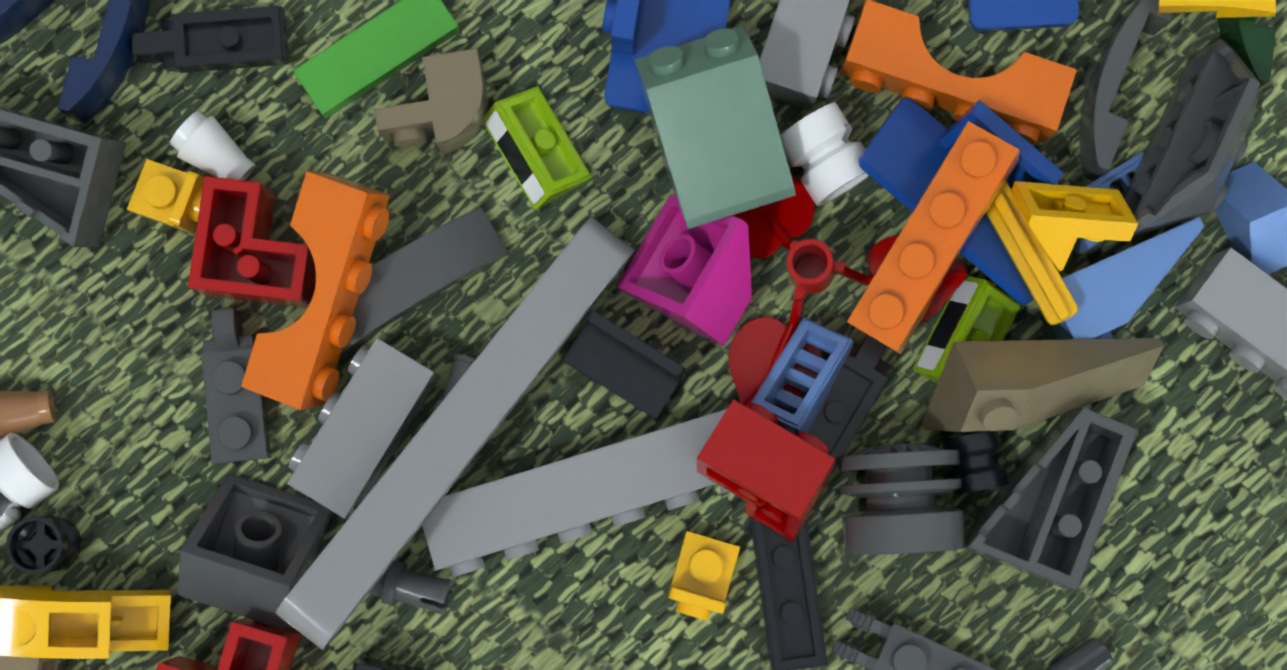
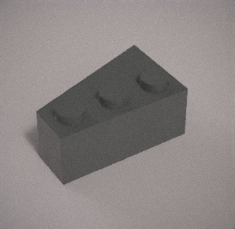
(59, 175)
(1056, 500)

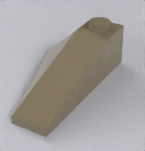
(1032, 380)

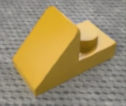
(1071, 212)

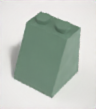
(715, 126)

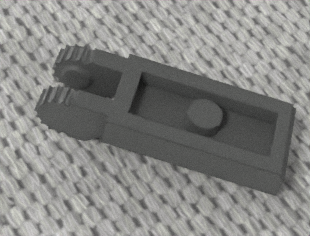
(902, 649)

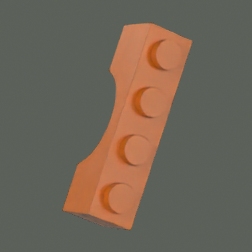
(892, 56)
(340, 228)
(934, 236)

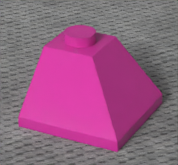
(693, 274)

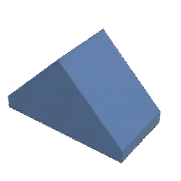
(1256, 217)

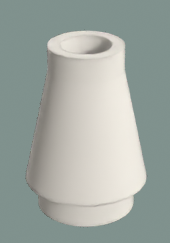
(210, 148)

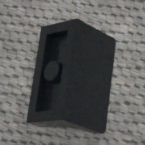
(624, 365)

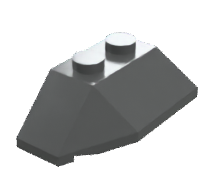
(1195, 140)

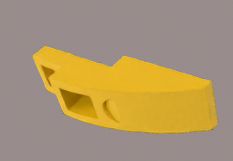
(82, 622)

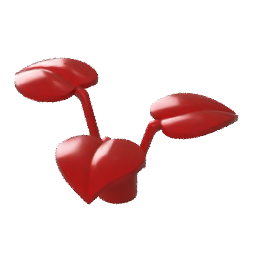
(811, 270)

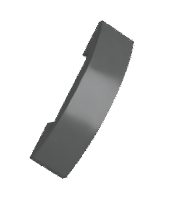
(1099, 128)
(423, 271)

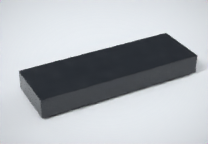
(788, 599)

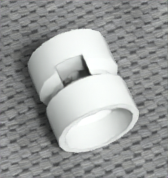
(825, 153)
(23, 478)

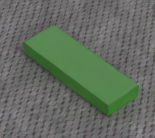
(375, 53)

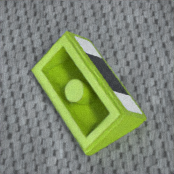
(535, 147)
(971, 314)

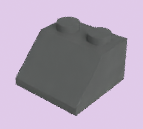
(251, 549)

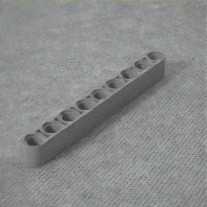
(453, 435)

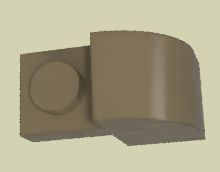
(454, 105)

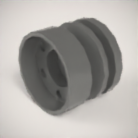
(901, 501)

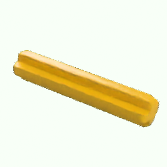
(1031, 259)

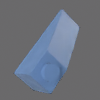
(1119, 285)

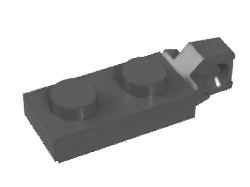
(234, 414)

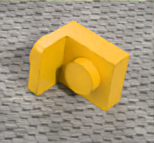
(167, 196)
(702, 575)

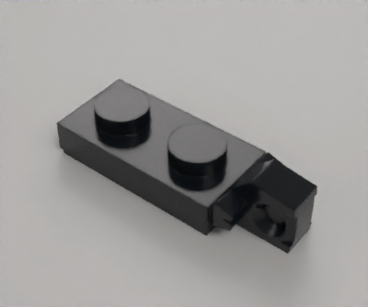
(216, 40)
(851, 397)

